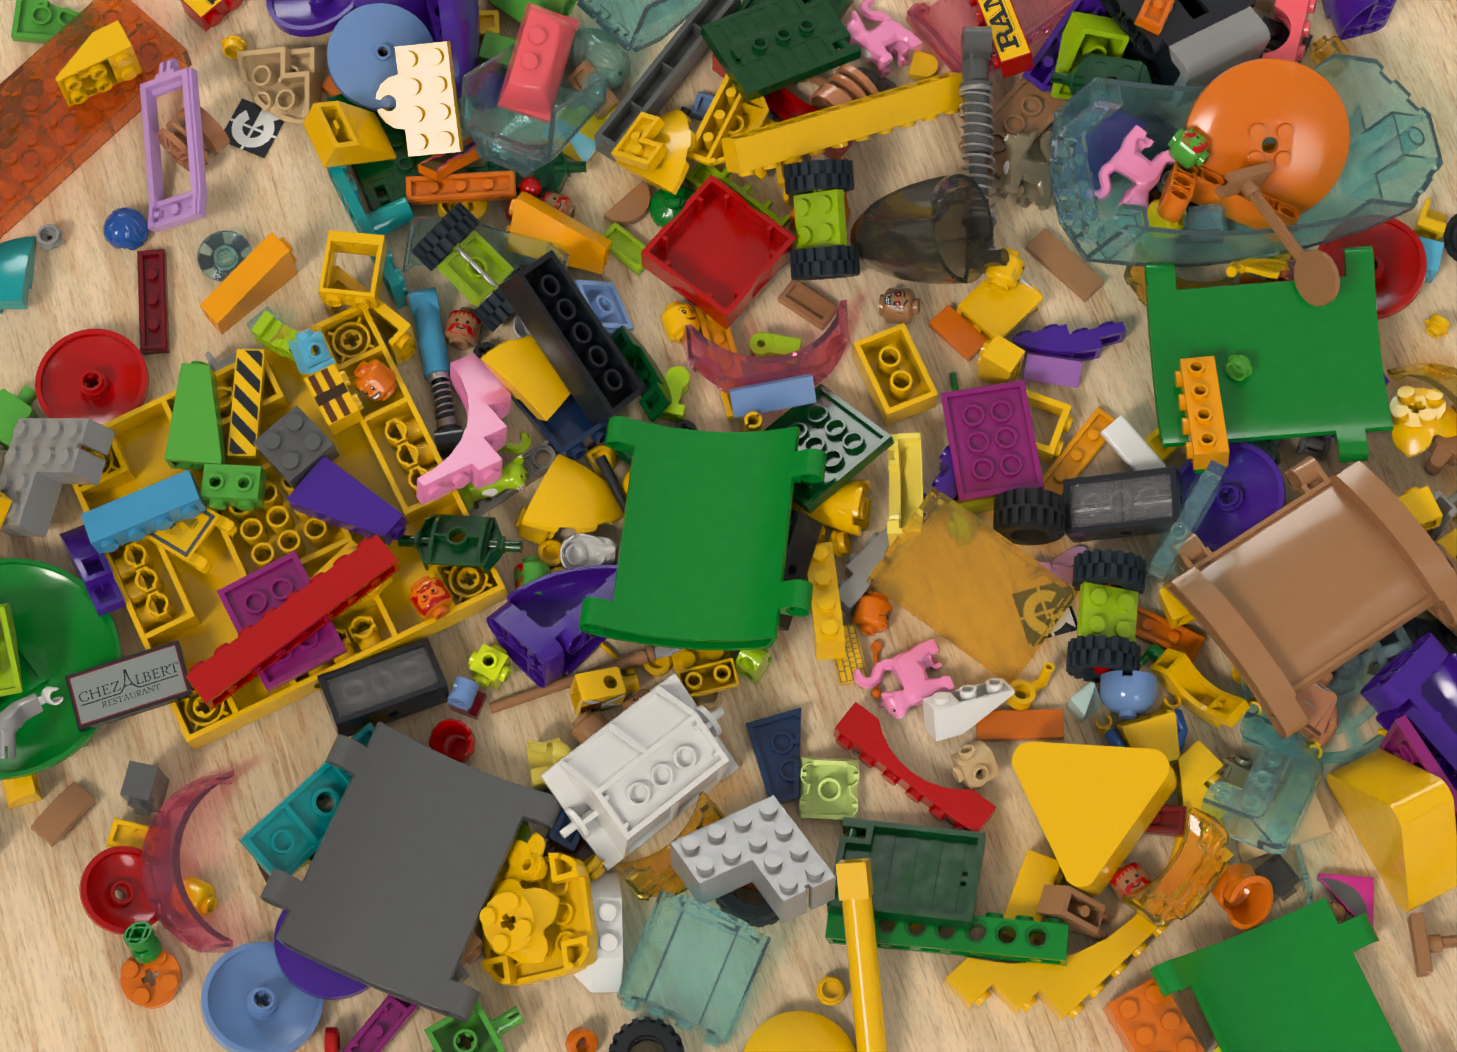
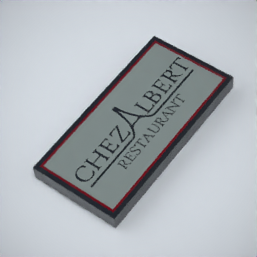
(129, 686)

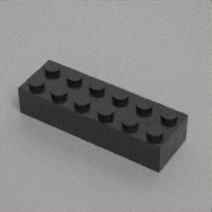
(572, 338)

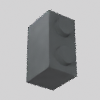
(144, 787)

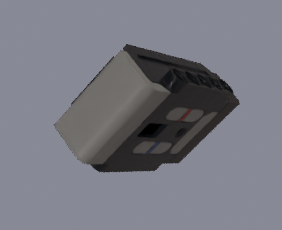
(1196, 40)

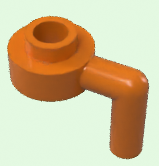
(588, 1040)

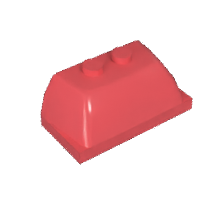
(537, 63)

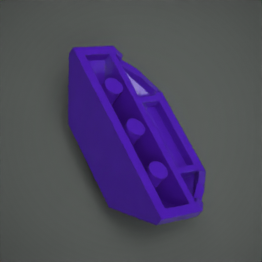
(1046, 57)

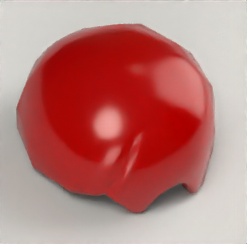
(453, 740)

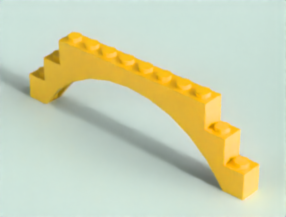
(1068, 986)

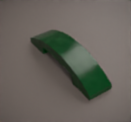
(657, 394)

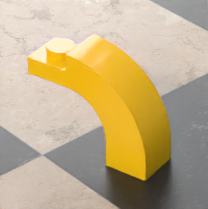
(1197, 694)

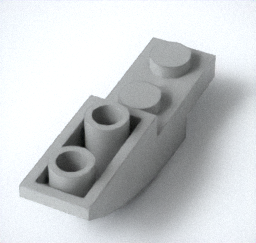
(858, 570)

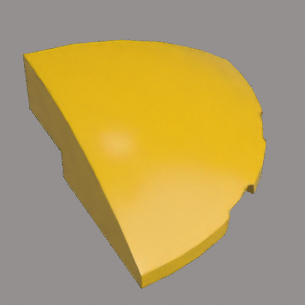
(673, 166)
(527, 375)
(571, 499)

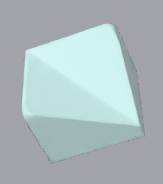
(1085, 702)

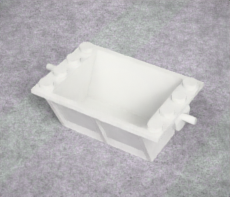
(640, 771)

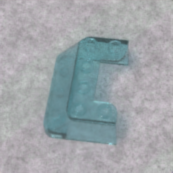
(1275, 792)

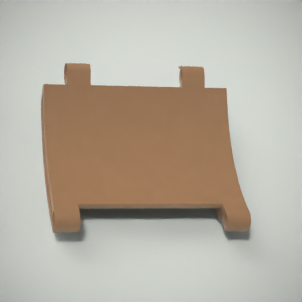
(1314, 584)

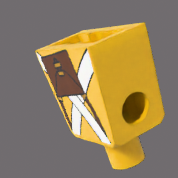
(600, 689)

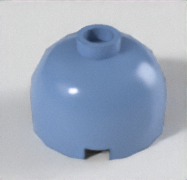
(1128, 693)

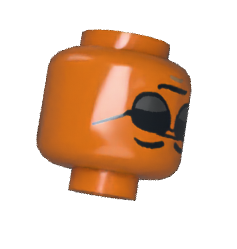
(872, 613)

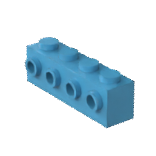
(143, 512)

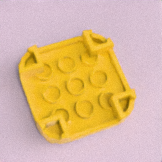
(570, 937)

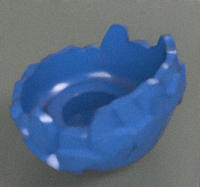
(125, 228)

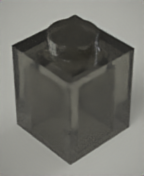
(1280, 876)

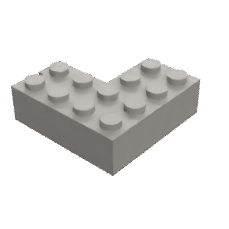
(41, 460)
(755, 847)

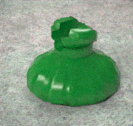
(666, 206)

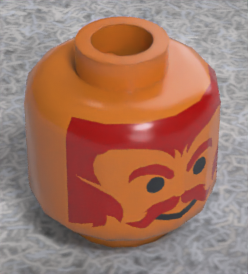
(430, 598)

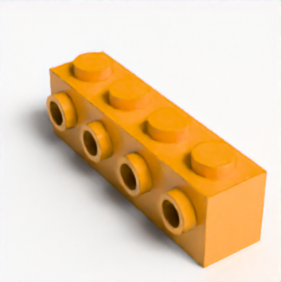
(1203, 412)

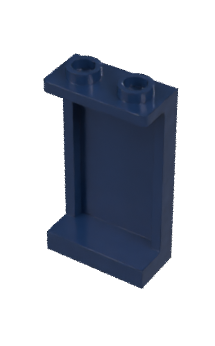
(568, 429)

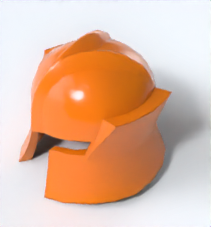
(1244, 896)

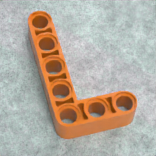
(1198, 187)

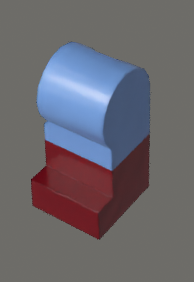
(466, 698)

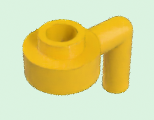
(1027, 690)

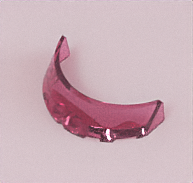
(737, 370)
(162, 870)

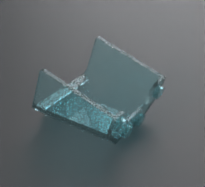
(515, 139)
(694, 967)

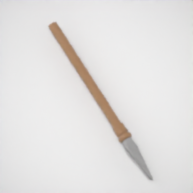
(637, 658)

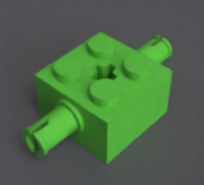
(486, 1032)

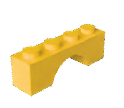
(826, 605)

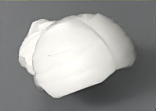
(586, 550)

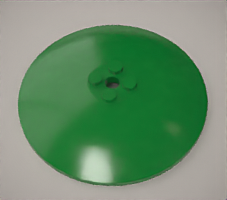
(55, 638)

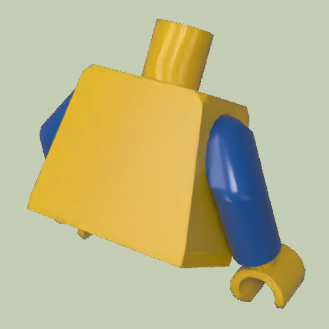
(1159, 730)

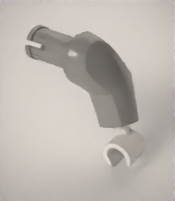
(17, 713)

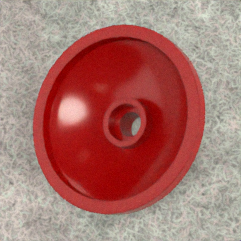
(109, 872)

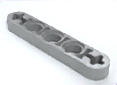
(535, 472)

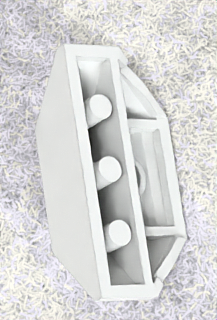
(606, 972)

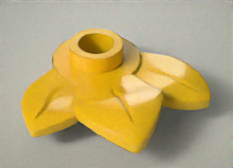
(526, 860)

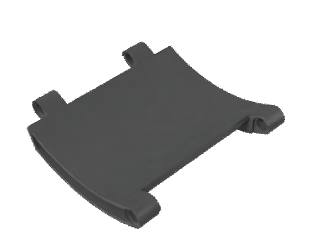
(405, 869)

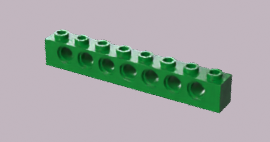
(1052, 952)

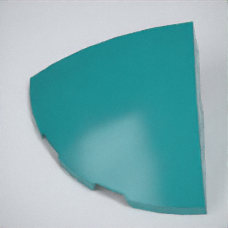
(16, 272)

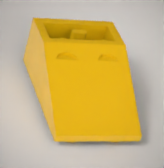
(98, 65)
(346, 134)

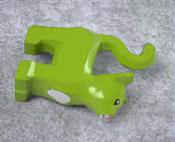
(512, 476)

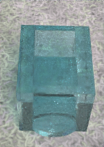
(1206, 218)

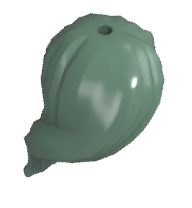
(602, 53)

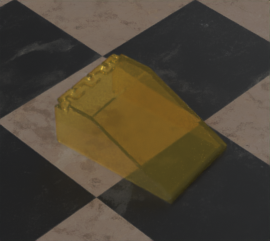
(972, 586)

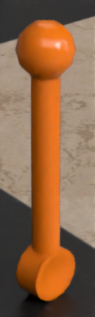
(875, 648)

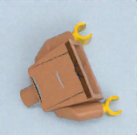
(1320, 710)

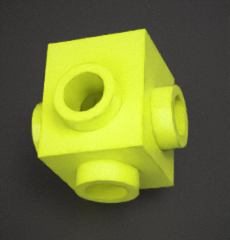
(493, 674)

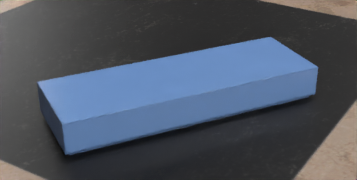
(773, 395)

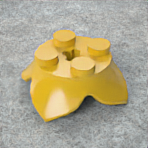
(1418, 417)
(533, 912)

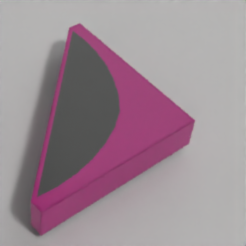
(1352, 892)

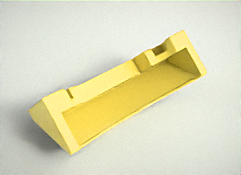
(904, 482)

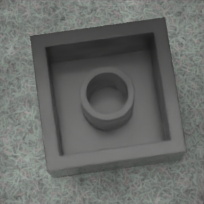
(294, 446)

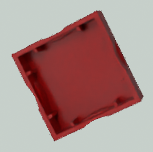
(718, 252)

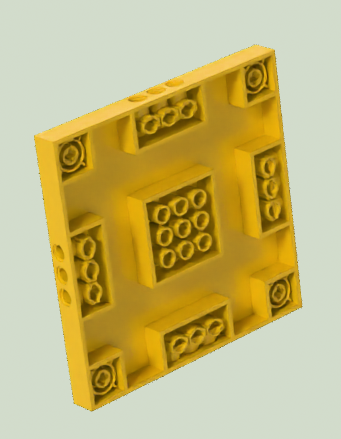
(381, 452)

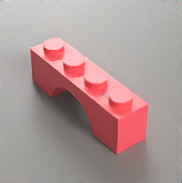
(1294, 16)

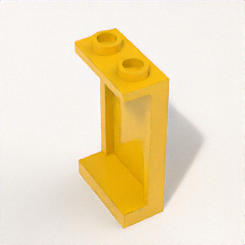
(386, 320)

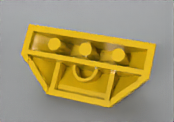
(724, 118)

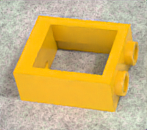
(352, 244)
(1056, 408)

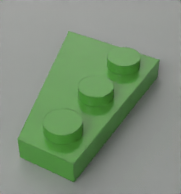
(39, 20)

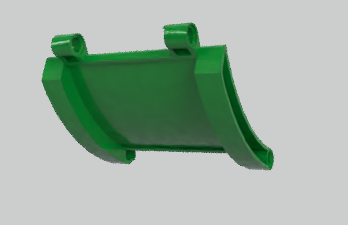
(1310, 363)
(704, 538)
(1286, 986)

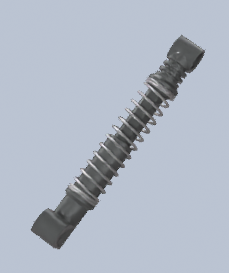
(975, 91)

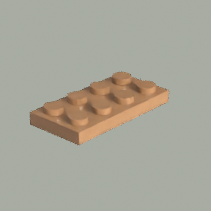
(1022, 111)

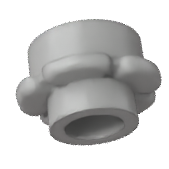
(46, 231)

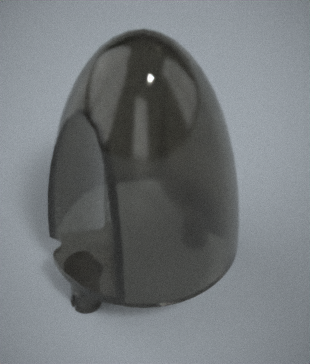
(929, 232)

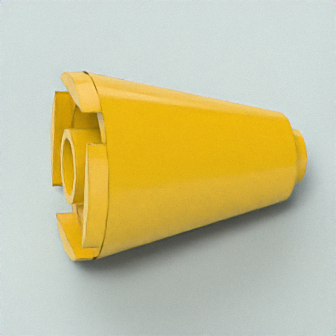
(845, 509)

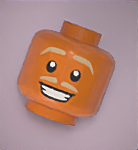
(375, 380)

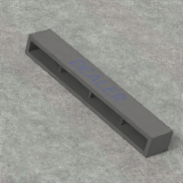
(663, 74)

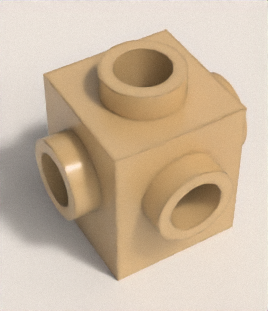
(974, 765)

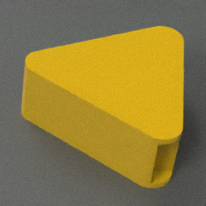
(1093, 803)
(1402, 823)

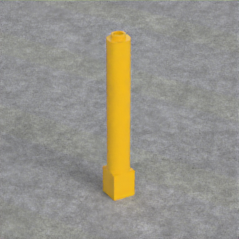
(856, 893)

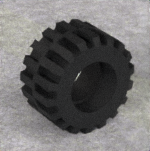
(1029, 516)
(646, 1030)

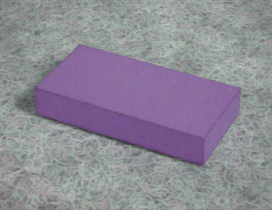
(1052, 369)

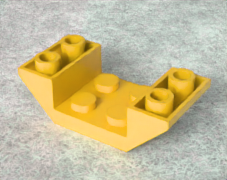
(705, 671)

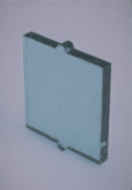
(1303, 874)

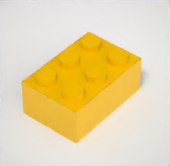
(894, 374)

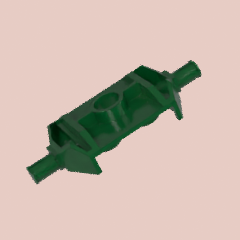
(1102, 66)
(551, 176)
(479, 548)

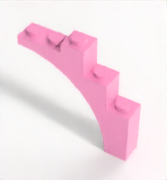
(475, 455)

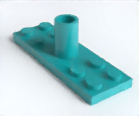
(378, 222)
(296, 824)

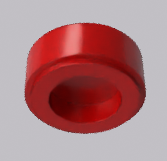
(332, 1039)

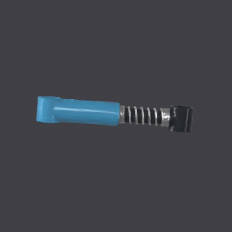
(436, 367)

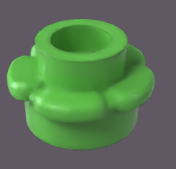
(1238, 367)

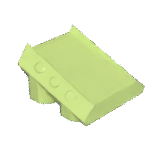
(829, 788)

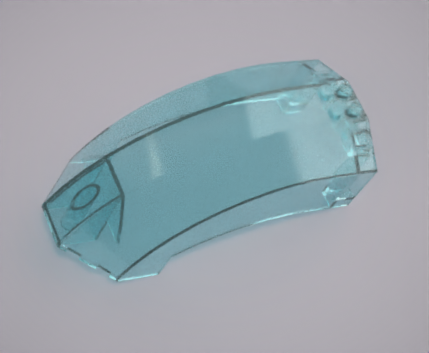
(1384, 174)

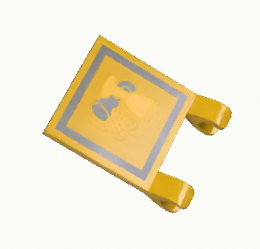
(188, 535)

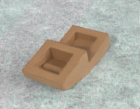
(62, 813)

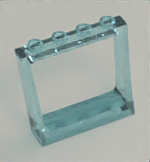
(1196, 505)

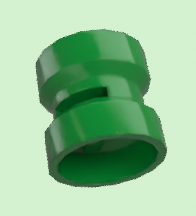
(142, 942)

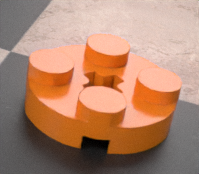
(143, 993)

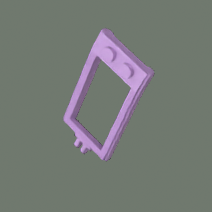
(190, 205)

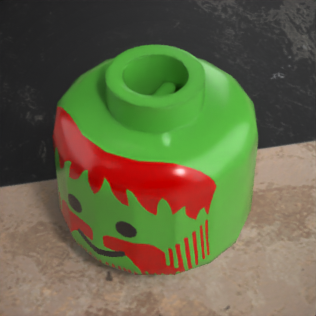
(1189, 148)
(529, 570)

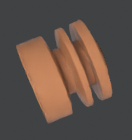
(842, 87)
(175, 138)

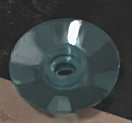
(216, 248)

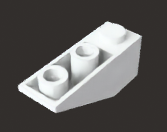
(959, 710)

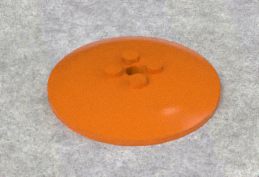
(1279, 102)

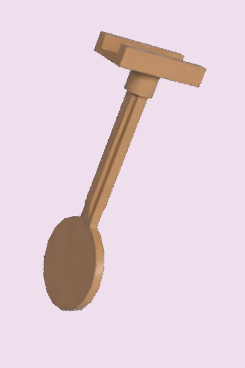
(1314, 270)
(1426, 944)

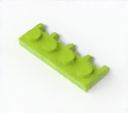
(701, 172)

